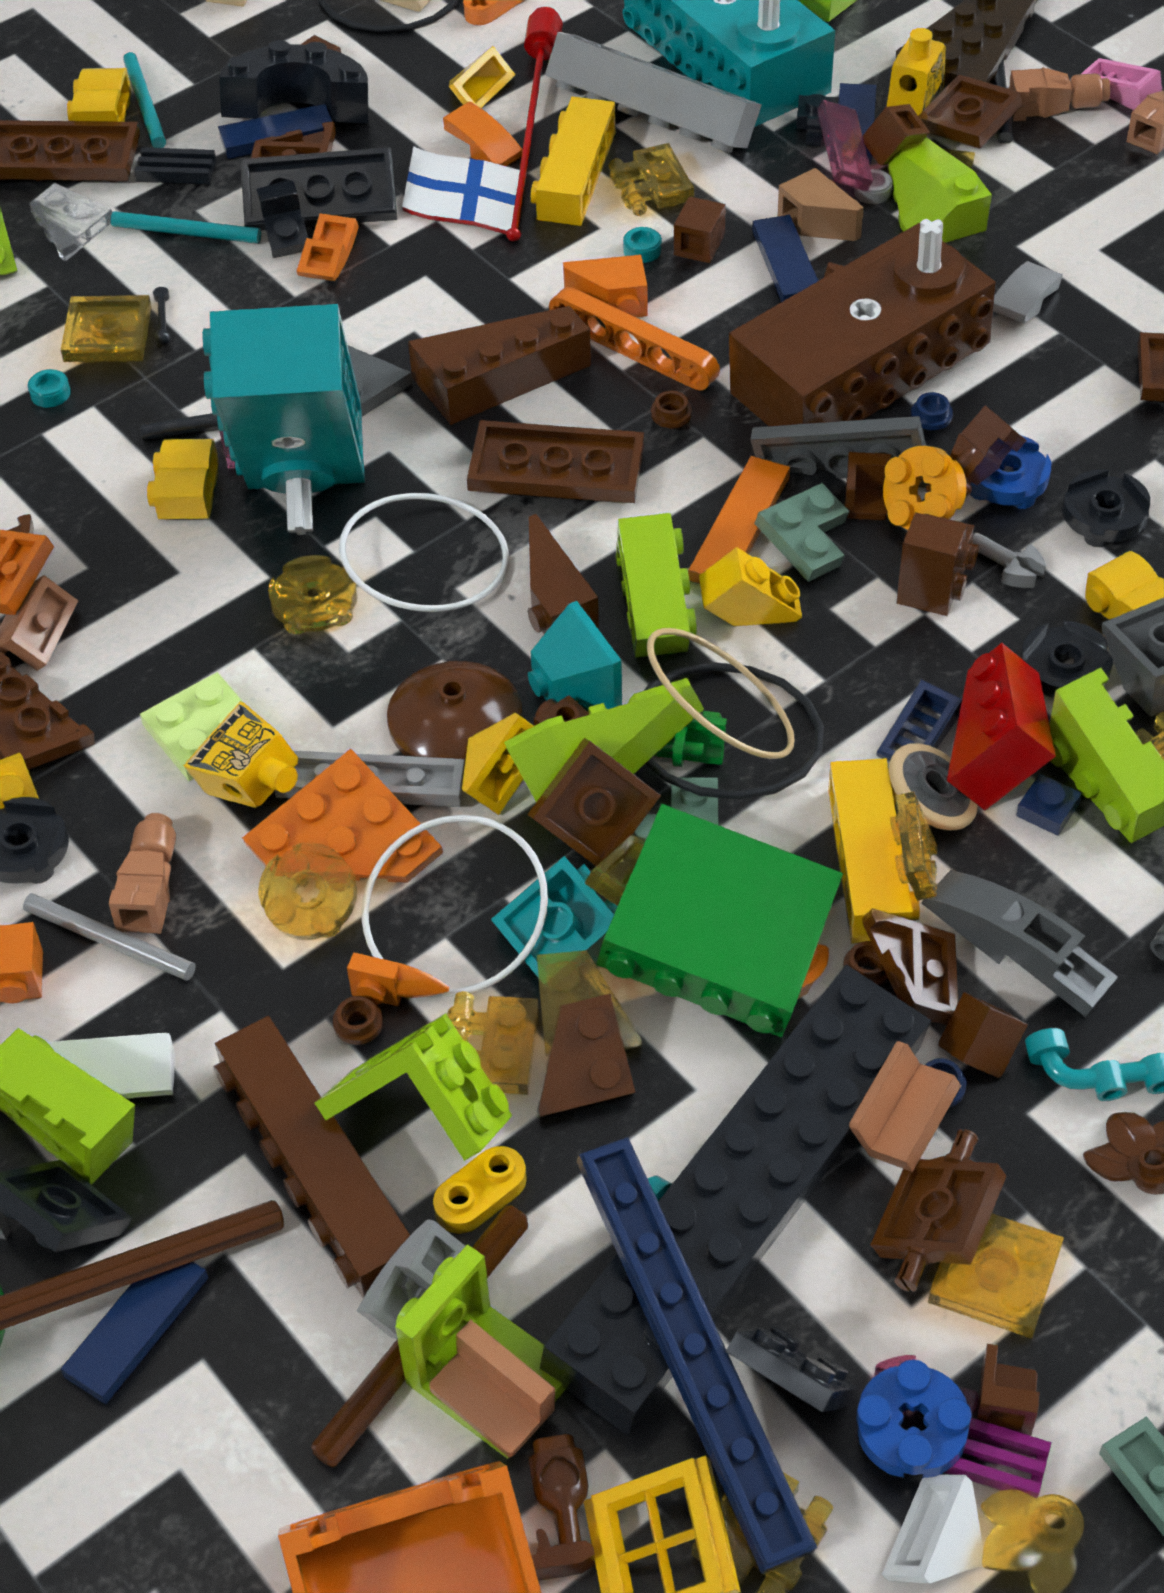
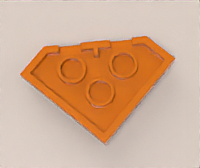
(352, 815)

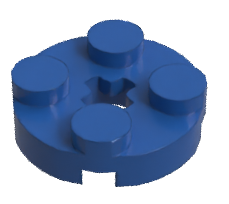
(1021, 486)
(913, 1451)

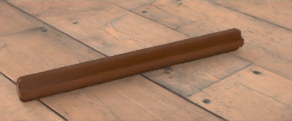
(139, 1263)
(388, 1373)

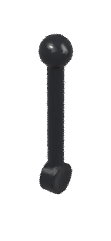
(161, 295)

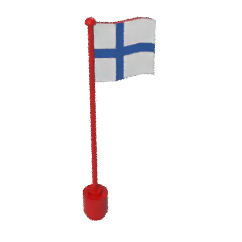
(475, 189)

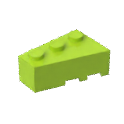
(654, 582)
(1107, 757)
(63, 1106)

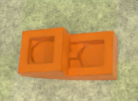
(483, 133)
(329, 247)

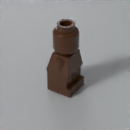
(983, 447)

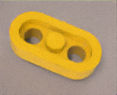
(485, 1190)

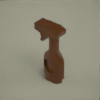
(560, 1488)

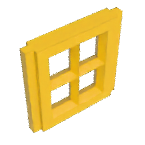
(707, 1529)

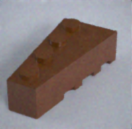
(498, 360)

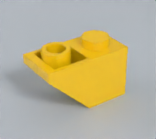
(749, 592)

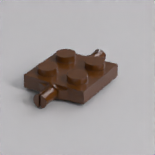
(939, 1211)

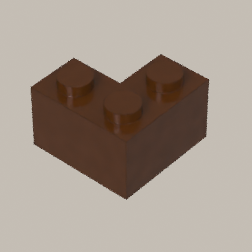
(935, 563)

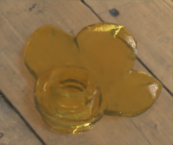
(1027, 1542)

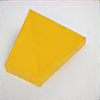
(482, 78)

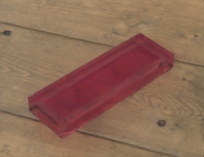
(845, 145)

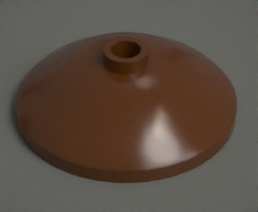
(446, 705)

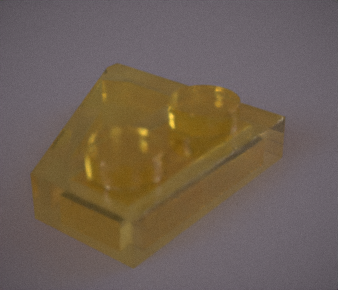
(917, 844)
(573, 978)

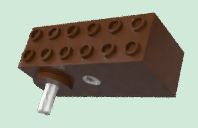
(863, 333)

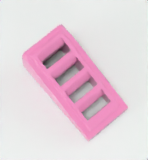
(1128, 82)

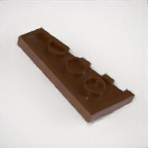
(34, 723)

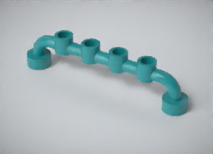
(1108, 1077)

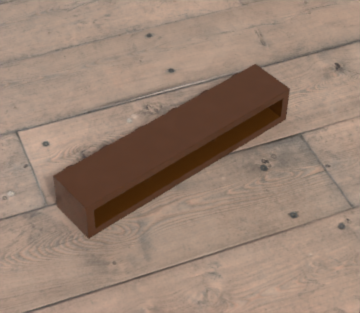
(313, 1152)

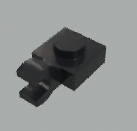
(808, 117)

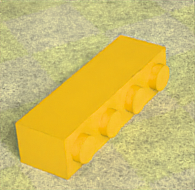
(574, 161)
(866, 849)

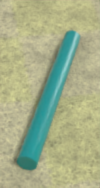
(144, 100)
(186, 227)

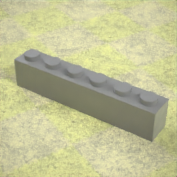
(653, 91)

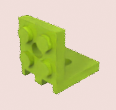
(446, 1076)
(429, 1327)

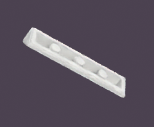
(127, 1064)

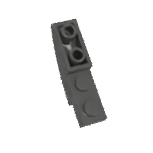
(1032, 936)

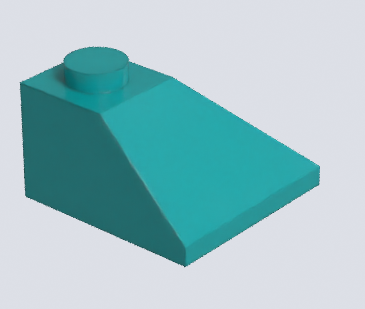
(576, 662)

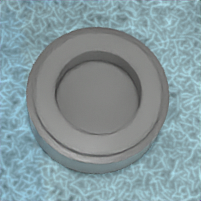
(879, 190)

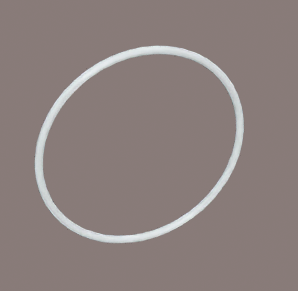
(416, 607)
(451, 819)

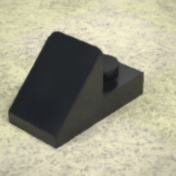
(282, 218)

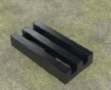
(175, 165)

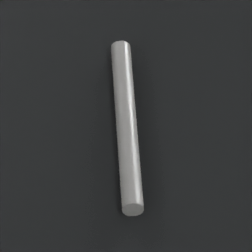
(109, 937)

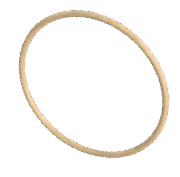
(696, 715)

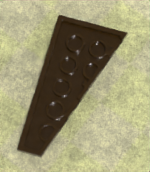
(979, 36)

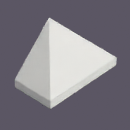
(938, 1533)

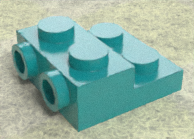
(573, 919)

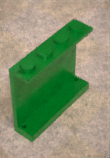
(720, 920)

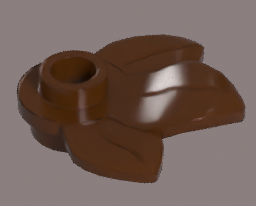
(1132, 1152)

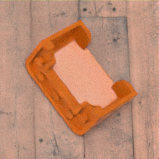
(422, 1539)

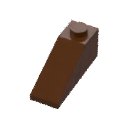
(554, 580)

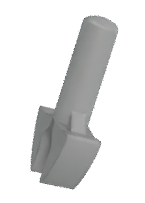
(1015, 563)

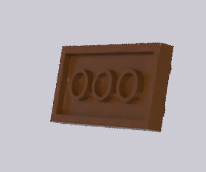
(67, 150)
(556, 461)

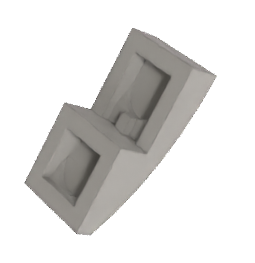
(1024, 291)
(407, 1274)

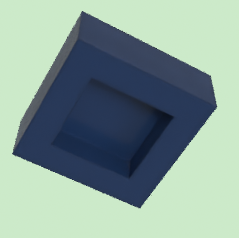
(1048, 804)

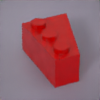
(1000, 728)

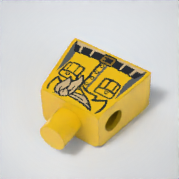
(920, 64)
(244, 760)

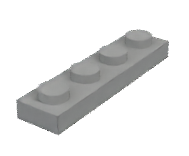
(408, 777)

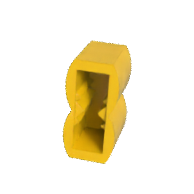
(100, 95)
(184, 479)
(1123, 585)

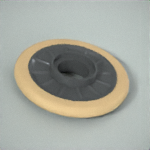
(909, 772)

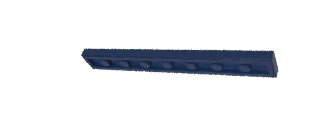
(696, 1357)

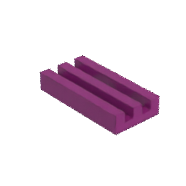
(1008, 1440)

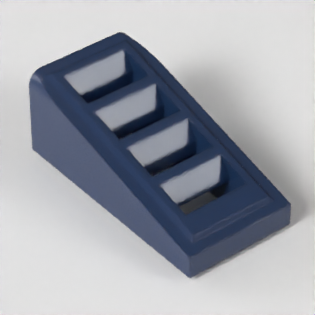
(932, 698)

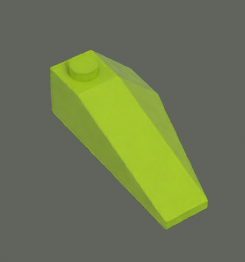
(939, 187)
(626, 733)

